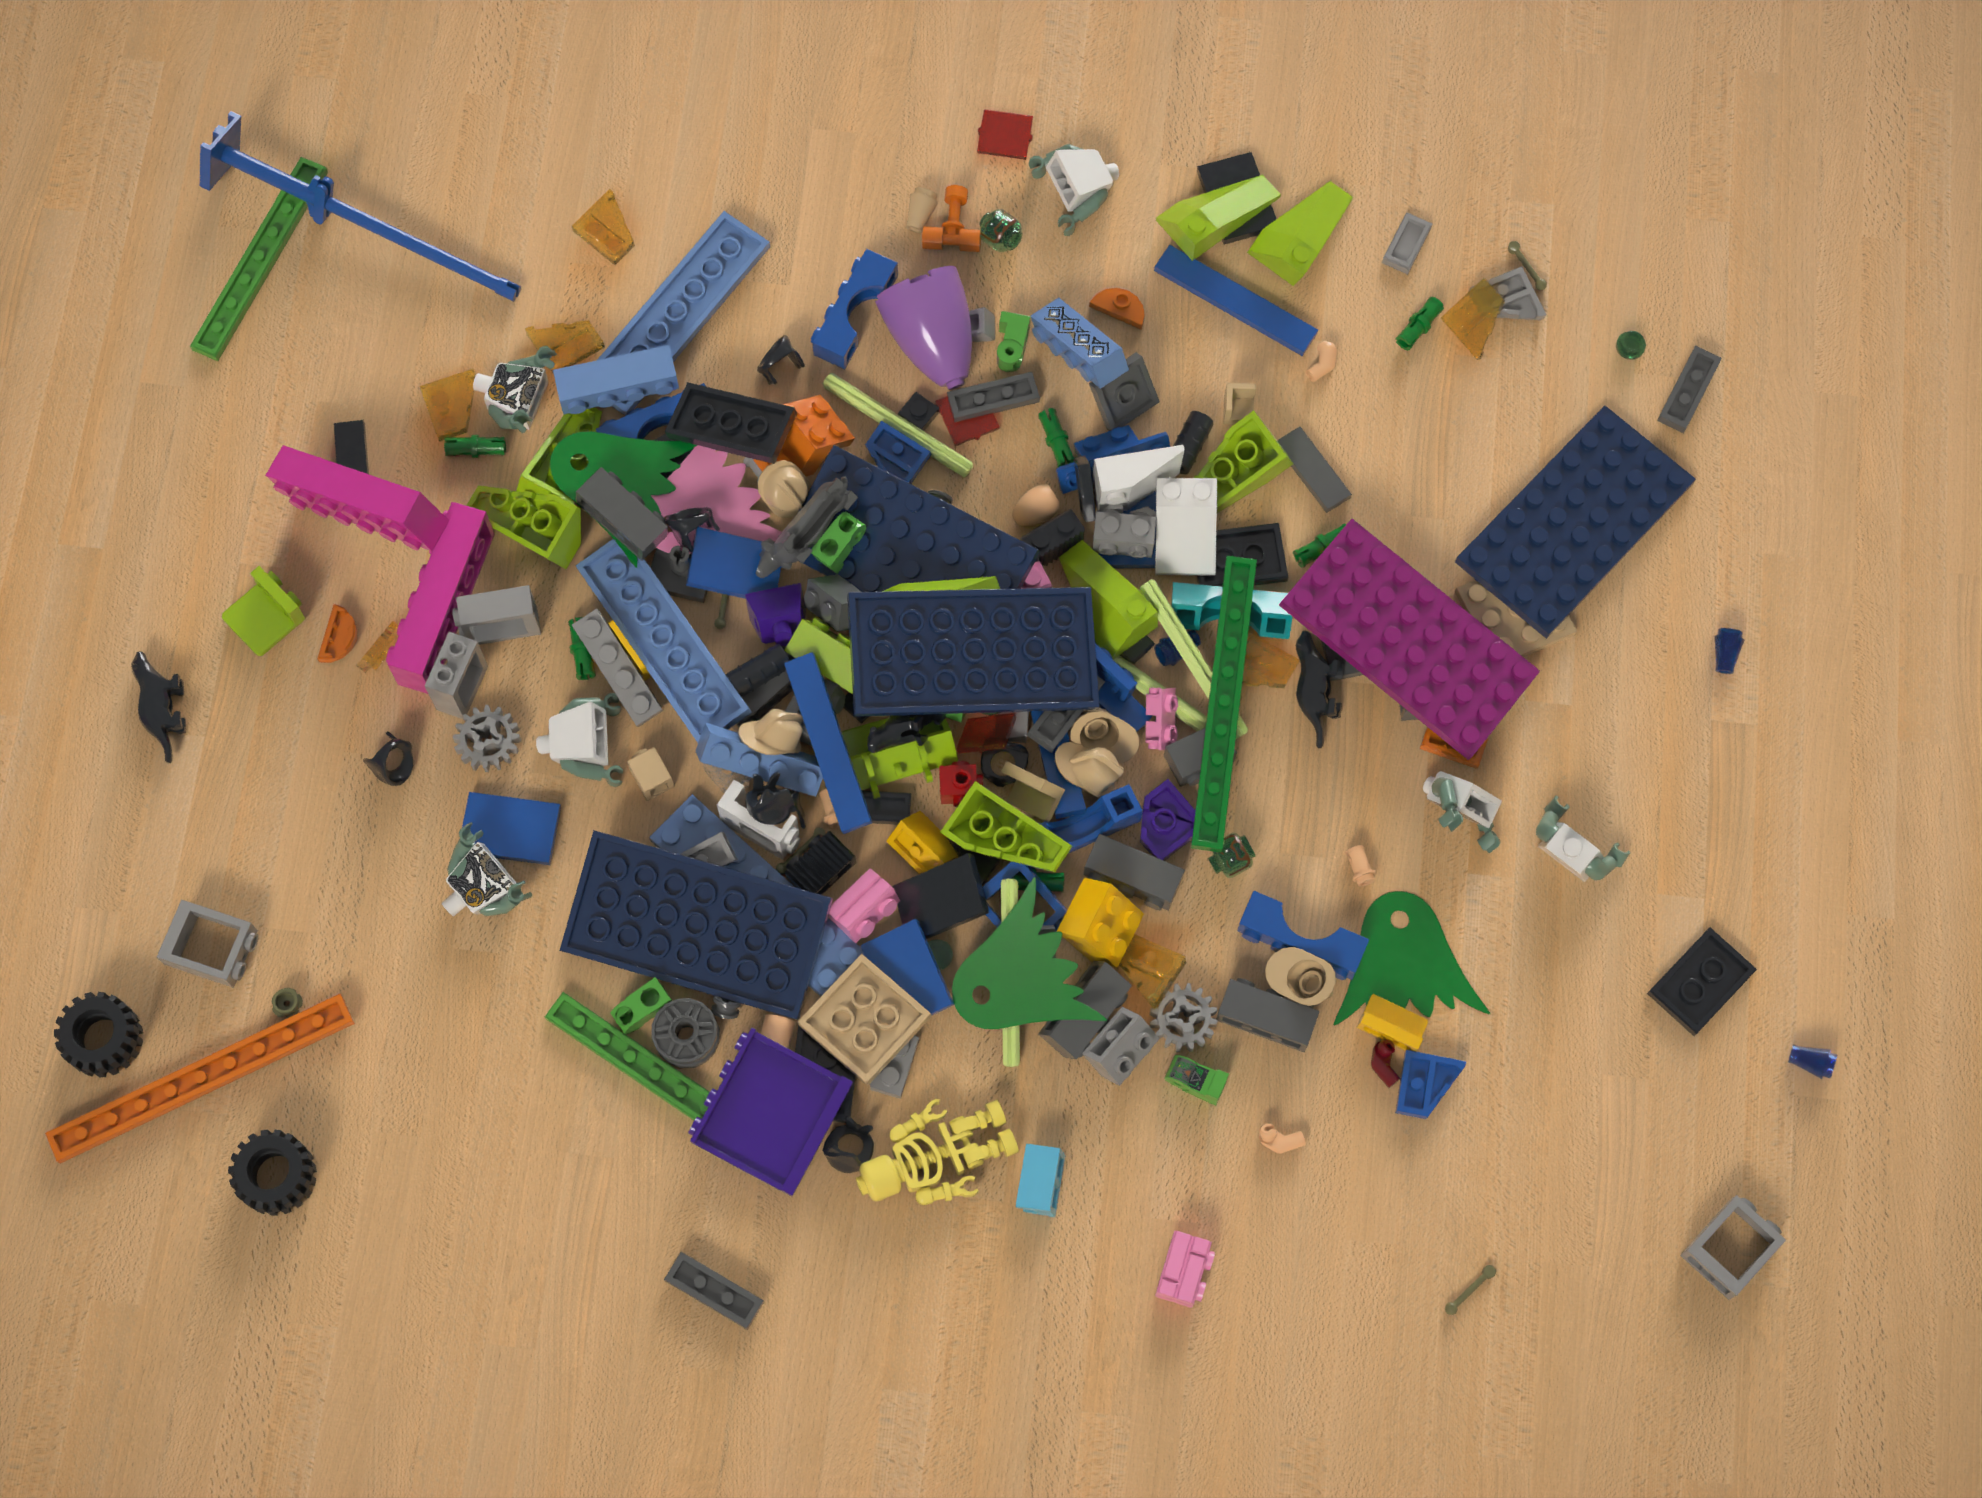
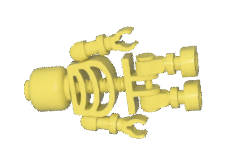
(883, 1175)

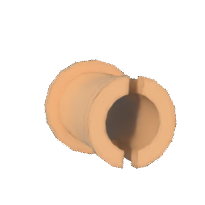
(830, 817)
(1360, 866)

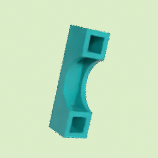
(1201, 604)

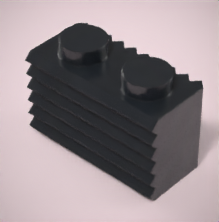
(1055, 536)
(820, 865)

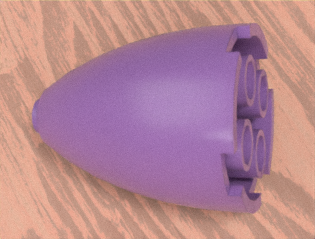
(931, 324)

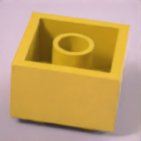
(1100, 922)

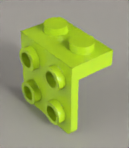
(264, 613)

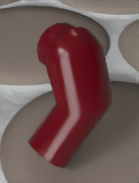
(1381, 1062)

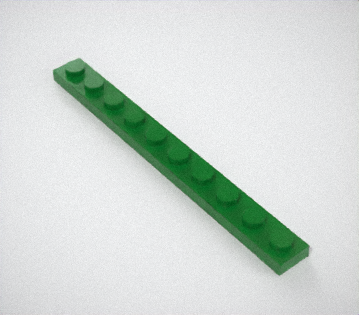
(1223, 704)

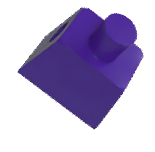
(776, 612)

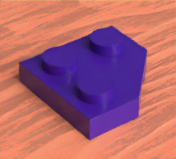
(1166, 821)

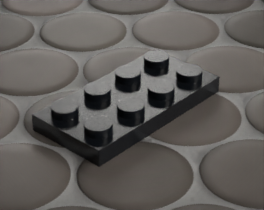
(731, 422)

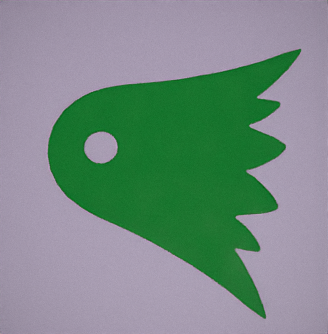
(632, 460)
(1406, 961)
(1019, 974)

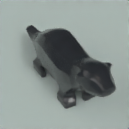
(1315, 685)
(156, 703)
(901, 730)

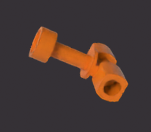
(952, 231)

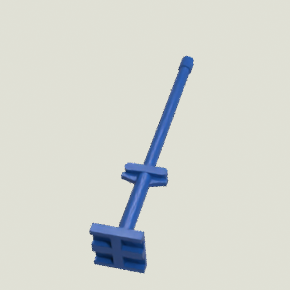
(318, 195)

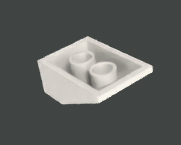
(1129, 478)
(1186, 526)

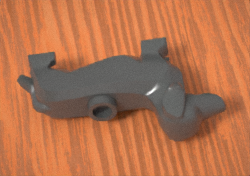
(805, 528)

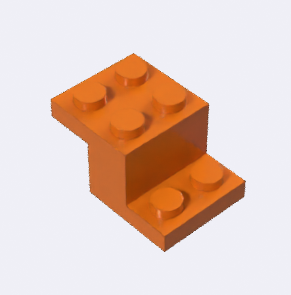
(812, 435)

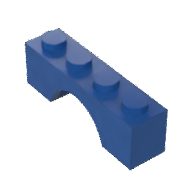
(836, 338)
(643, 421)
(1105, 817)
(1265, 923)

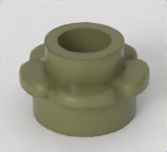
(281, 997)

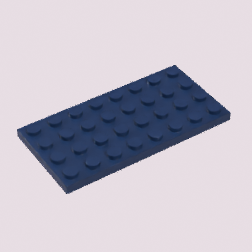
(1575, 521)
(916, 534)
(972, 651)
(696, 924)

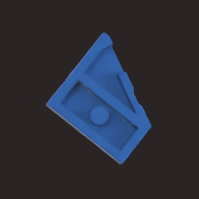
(896, 453)
(1425, 1082)

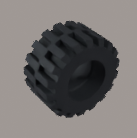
(77, 1022)
(252, 1157)

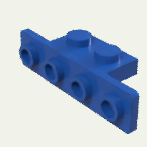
(1111, 443)
(1117, 691)

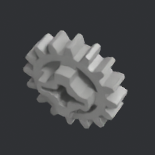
(482, 726)
(1195, 1013)

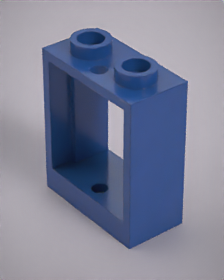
(1010, 872)

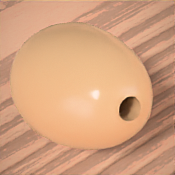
(1036, 506)

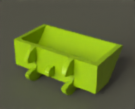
(899, 760)

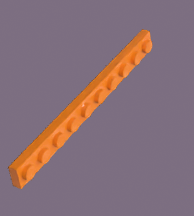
(199, 1078)

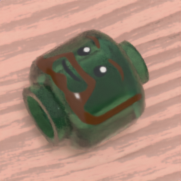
(1000, 230)
(1235, 856)

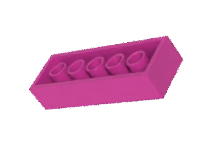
(357, 498)
(447, 575)

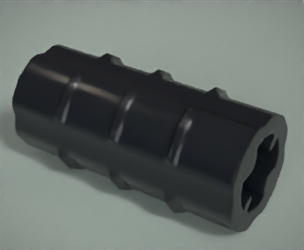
(1193, 437)
(758, 670)

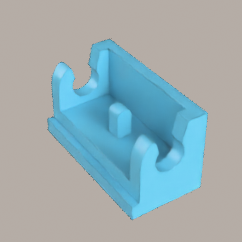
(1040, 1180)

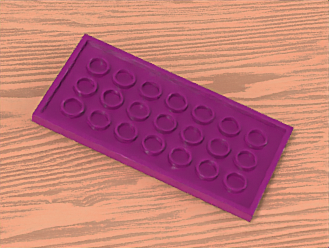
(1409, 638)

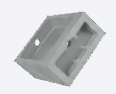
(497, 615)
(457, 682)
(180, 931)
(1711, 1268)

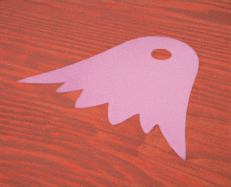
(706, 483)

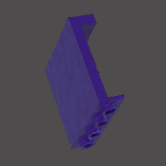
(769, 1111)

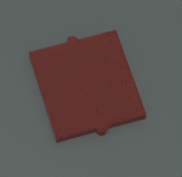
(1005, 134)
(966, 429)
(986, 733)

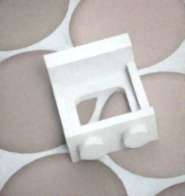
(771, 838)

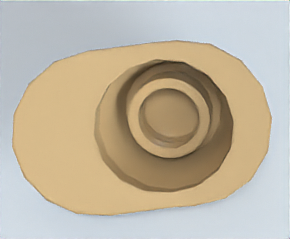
(783, 488)
(1107, 731)
(773, 734)
(1088, 768)
(1300, 976)

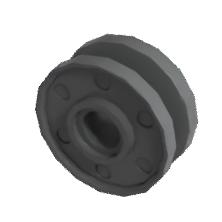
(682, 1014)

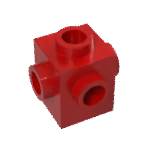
(956, 781)

